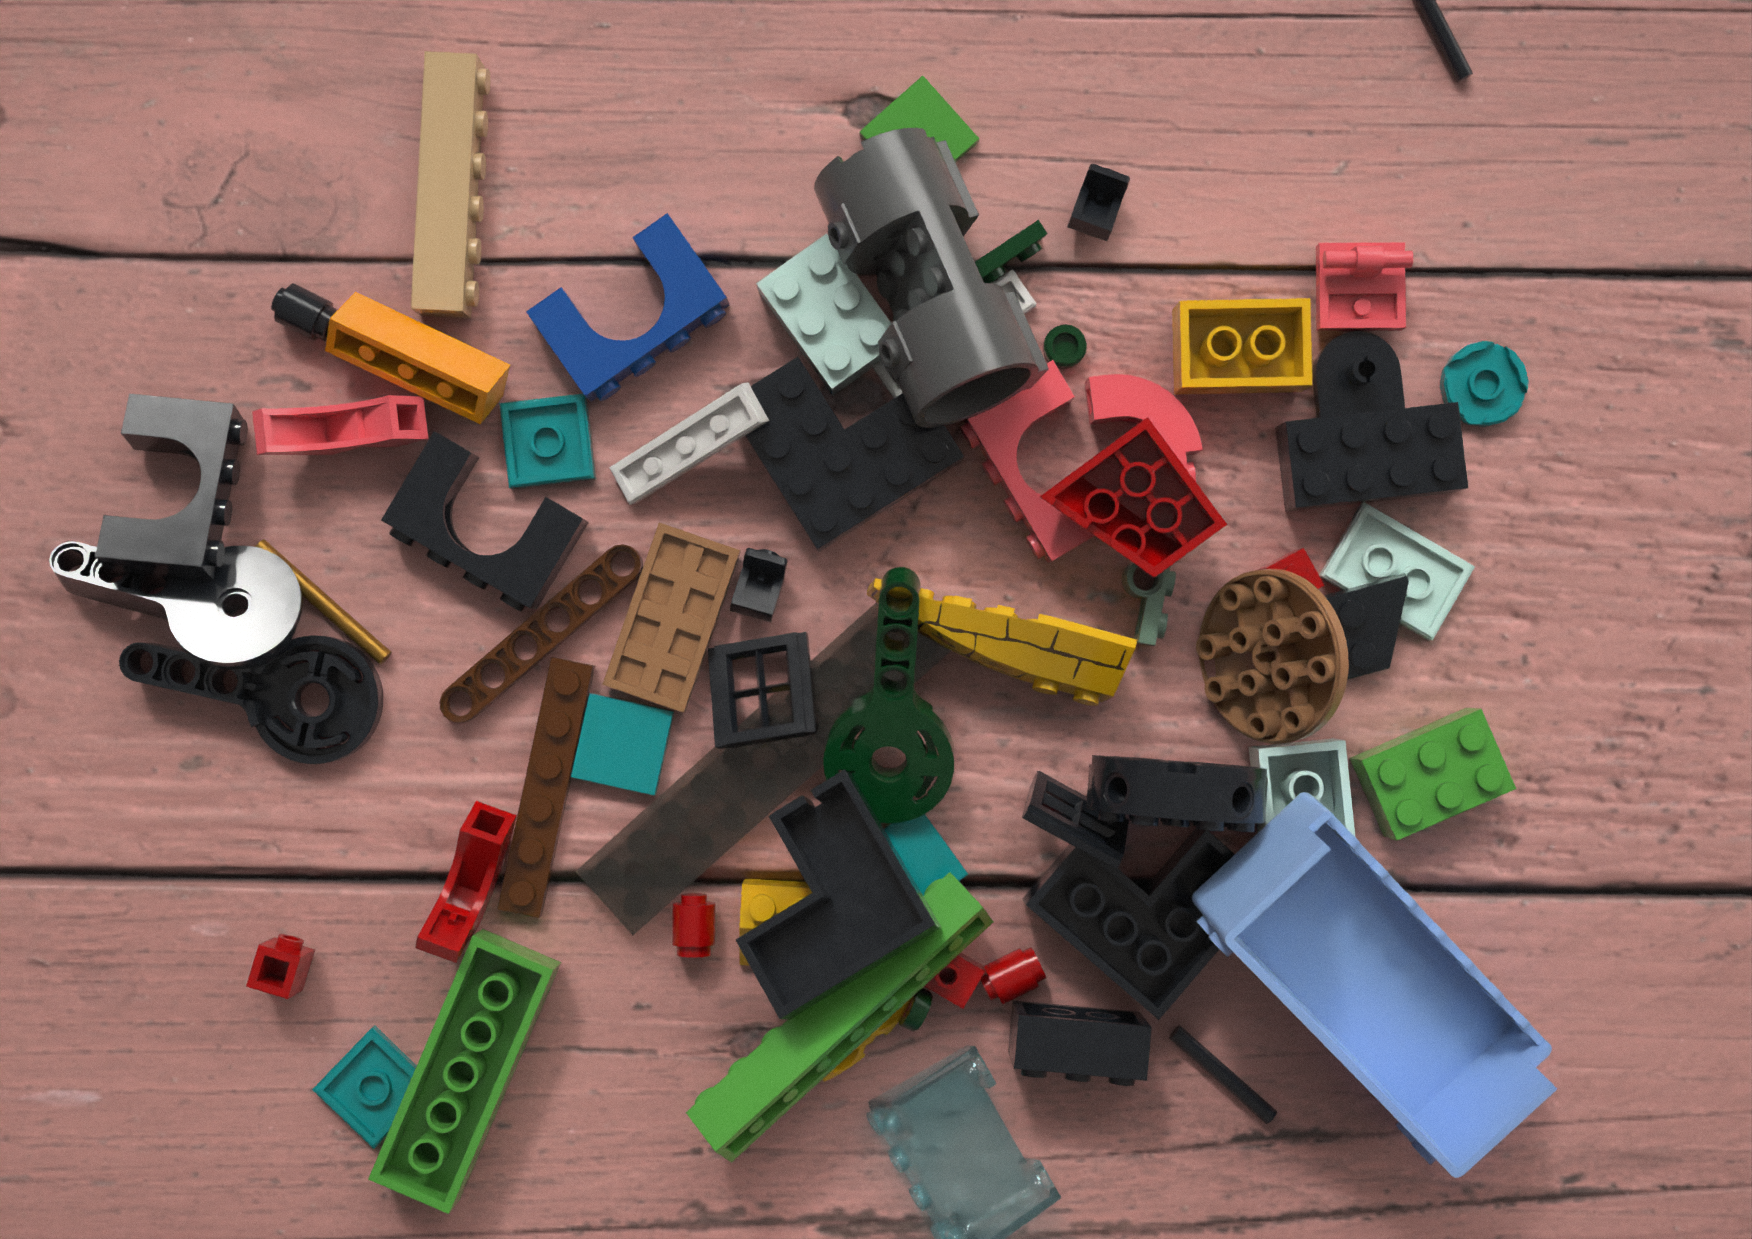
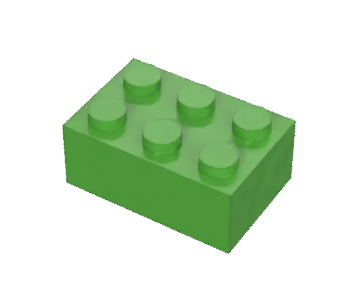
(1432, 773)

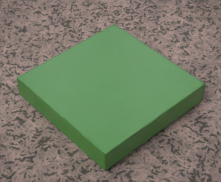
(925, 109)

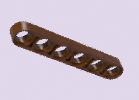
(537, 628)

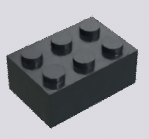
(1079, 1042)

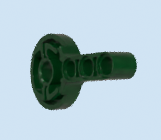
(891, 718)

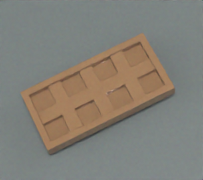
(671, 617)

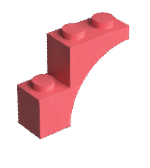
(340, 427)

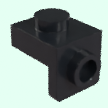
(1098, 202)
(759, 584)

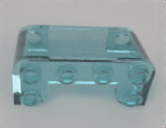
(960, 1151)

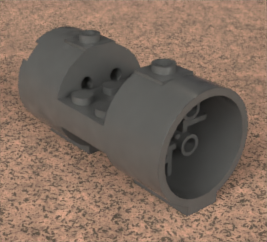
(952, 337)

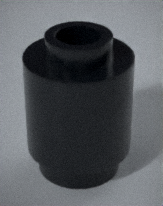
(303, 311)

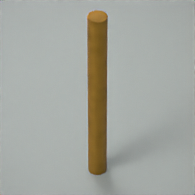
(334, 612)

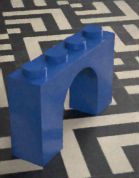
(689, 302)

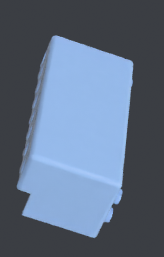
(1377, 984)

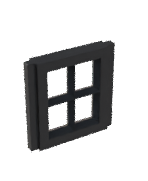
(799, 686)
(1065, 815)

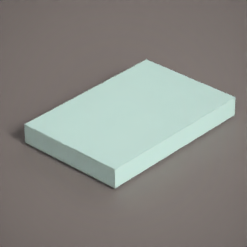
(1382, 548)

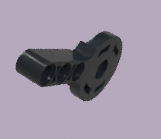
(276, 691)

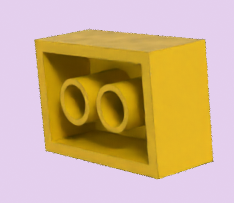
(1242, 346)

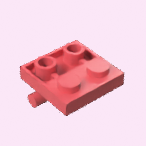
(1361, 286)

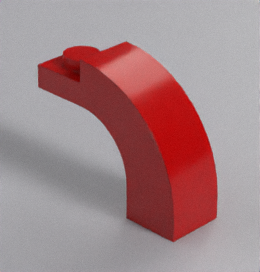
(470, 882)

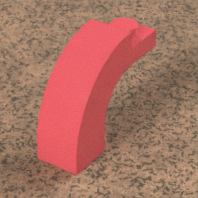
(1134, 399)

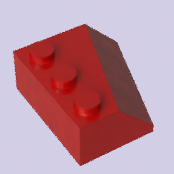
(1139, 500)

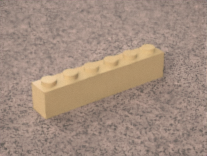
(449, 185)

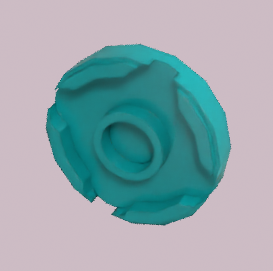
(1485, 382)

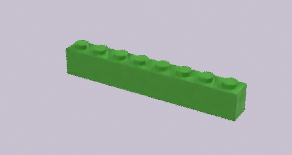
(821, 1037)

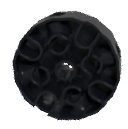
(1177, 793)

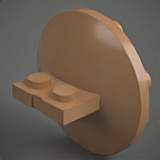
(1274, 656)

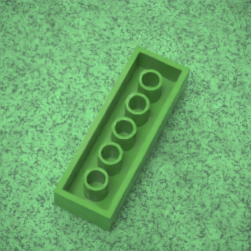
(464, 1070)

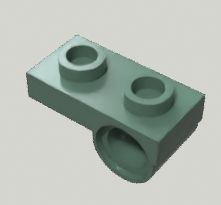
(1150, 621)

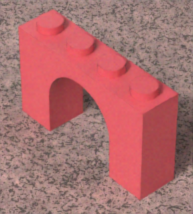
(998, 437)

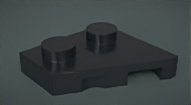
(1370, 622)

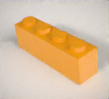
(417, 357)

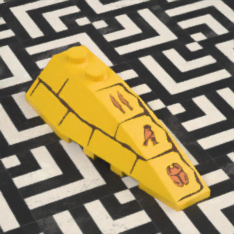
(1039, 651)

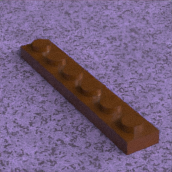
(546, 787)

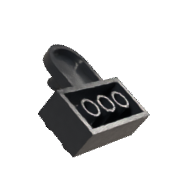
(1363, 435)

